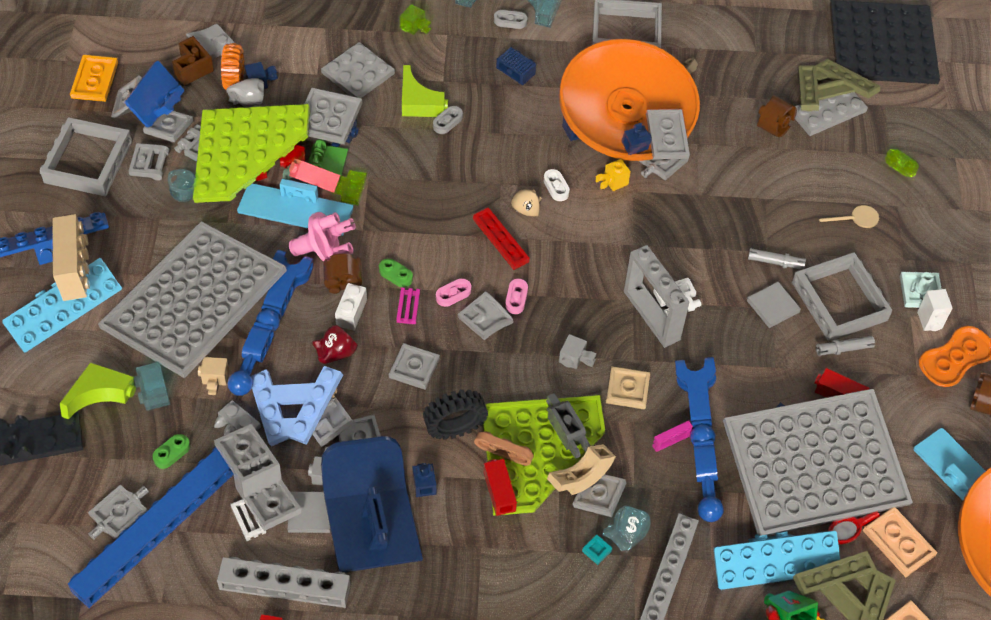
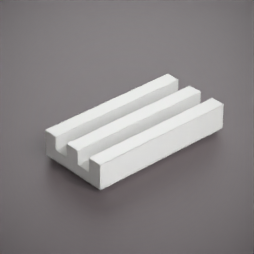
(254, 532)

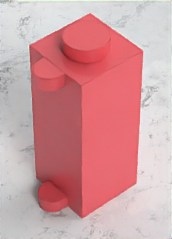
(313, 175)

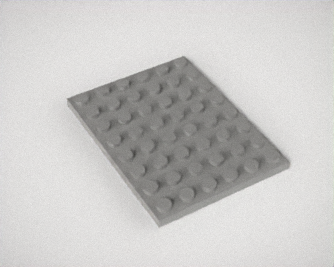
(192, 299)
(816, 462)

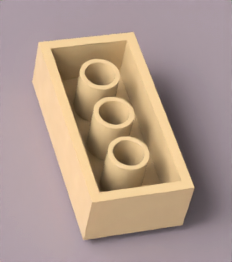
(70, 257)

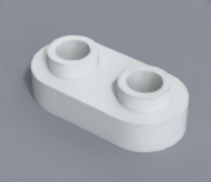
(557, 186)

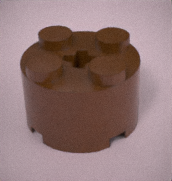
(776, 116)
(340, 271)
(982, 396)

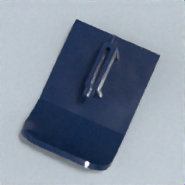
(368, 504)

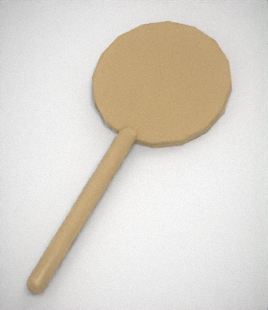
(862, 215)

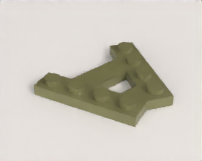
(843, 82)
(830, 580)

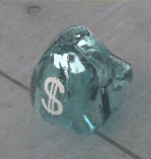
(628, 528)

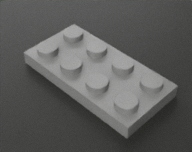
(830, 113)

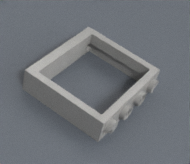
(631, 9)
(95, 186)
(819, 312)
(666, 328)

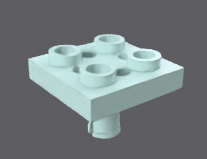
(919, 284)

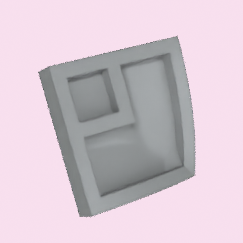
(212, 40)
(485, 316)
(332, 422)

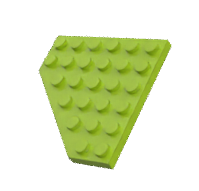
(242, 145)
(528, 425)

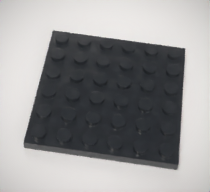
(885, 41)

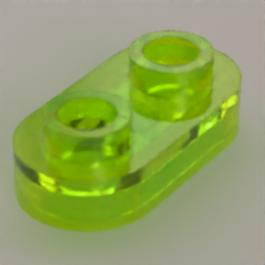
(901, 162)

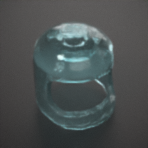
(183, 186)

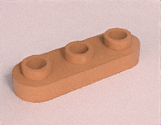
(504, 448)

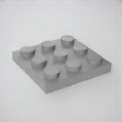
(358, 71)
(331, 115)

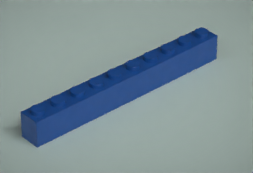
(150, 529)

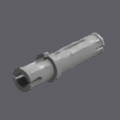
(777, 259)
(836, 347)

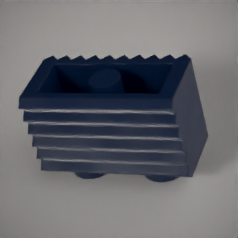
(516, 65)

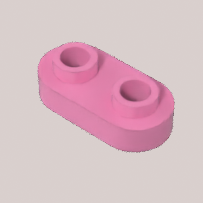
(452, 292)
(515, 297)

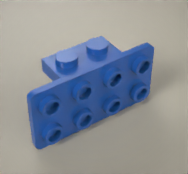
(154, 95)

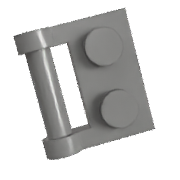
(143, 159)

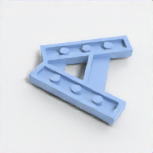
(312, 396)

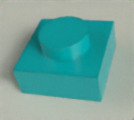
(597, 549)

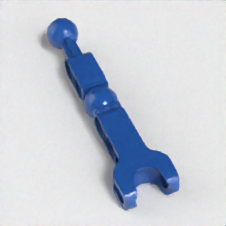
(268, 320)
(702, 434)

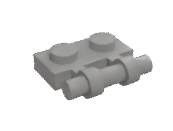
(190, 148)

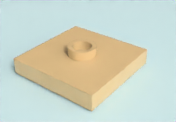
(628, 387)

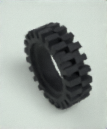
(436, 411)

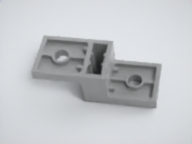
(257, 477)

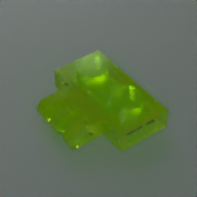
(351, 187)

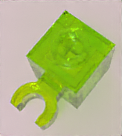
(414, 19)

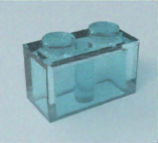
(152, 386)

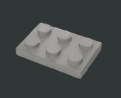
(667, 134)

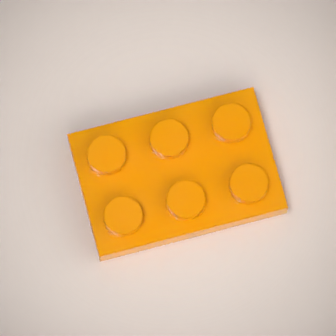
(94, 78)

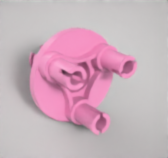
(323, 236)

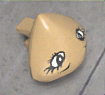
(526, 202)

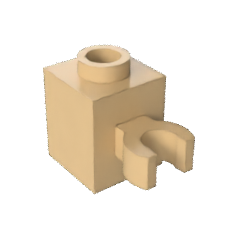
(213, 373)

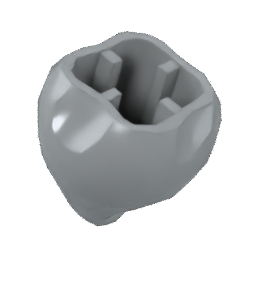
(247, 92)

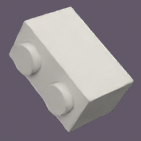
(351, 306)
(934, 310)

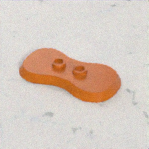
(948, 363)

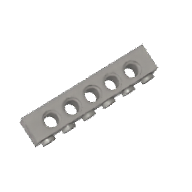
(670, 568)
(292, 590)

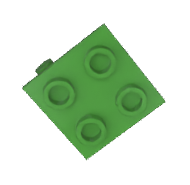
(328, 157)

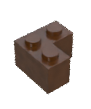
(193, 63)

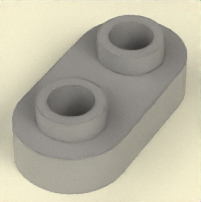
(510, 19)
(445, 122)

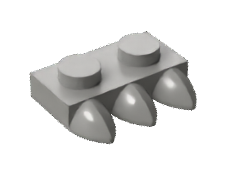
(235, 418)

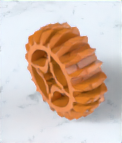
(232, 64)

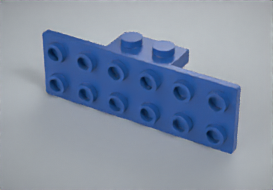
(42, 238)

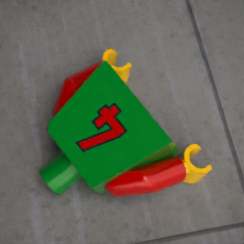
(791, 607)

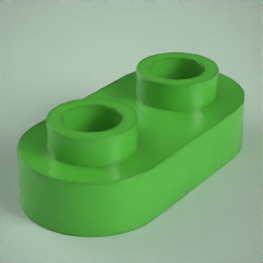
(394, 273)
(172, 451)

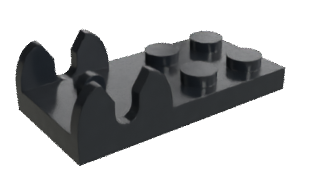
(39, 438)

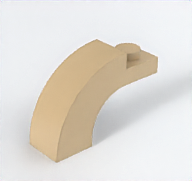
(585, 472)

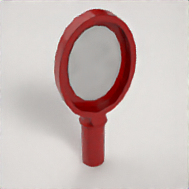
(850, 528)

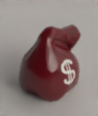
(334, 345)

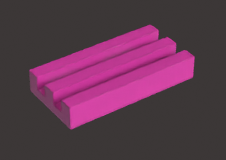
(410, 293)
(672, 436)

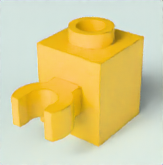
(615, 175)

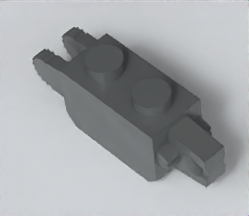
(567, 425)

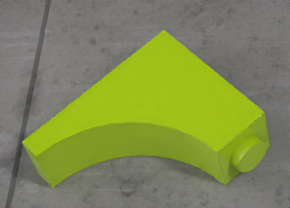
(419, 100)
(96, 386)

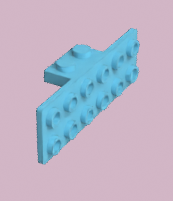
(290, 203)
(50, 313)
(949, 461)
(773, 558)

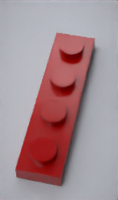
(501, 238)

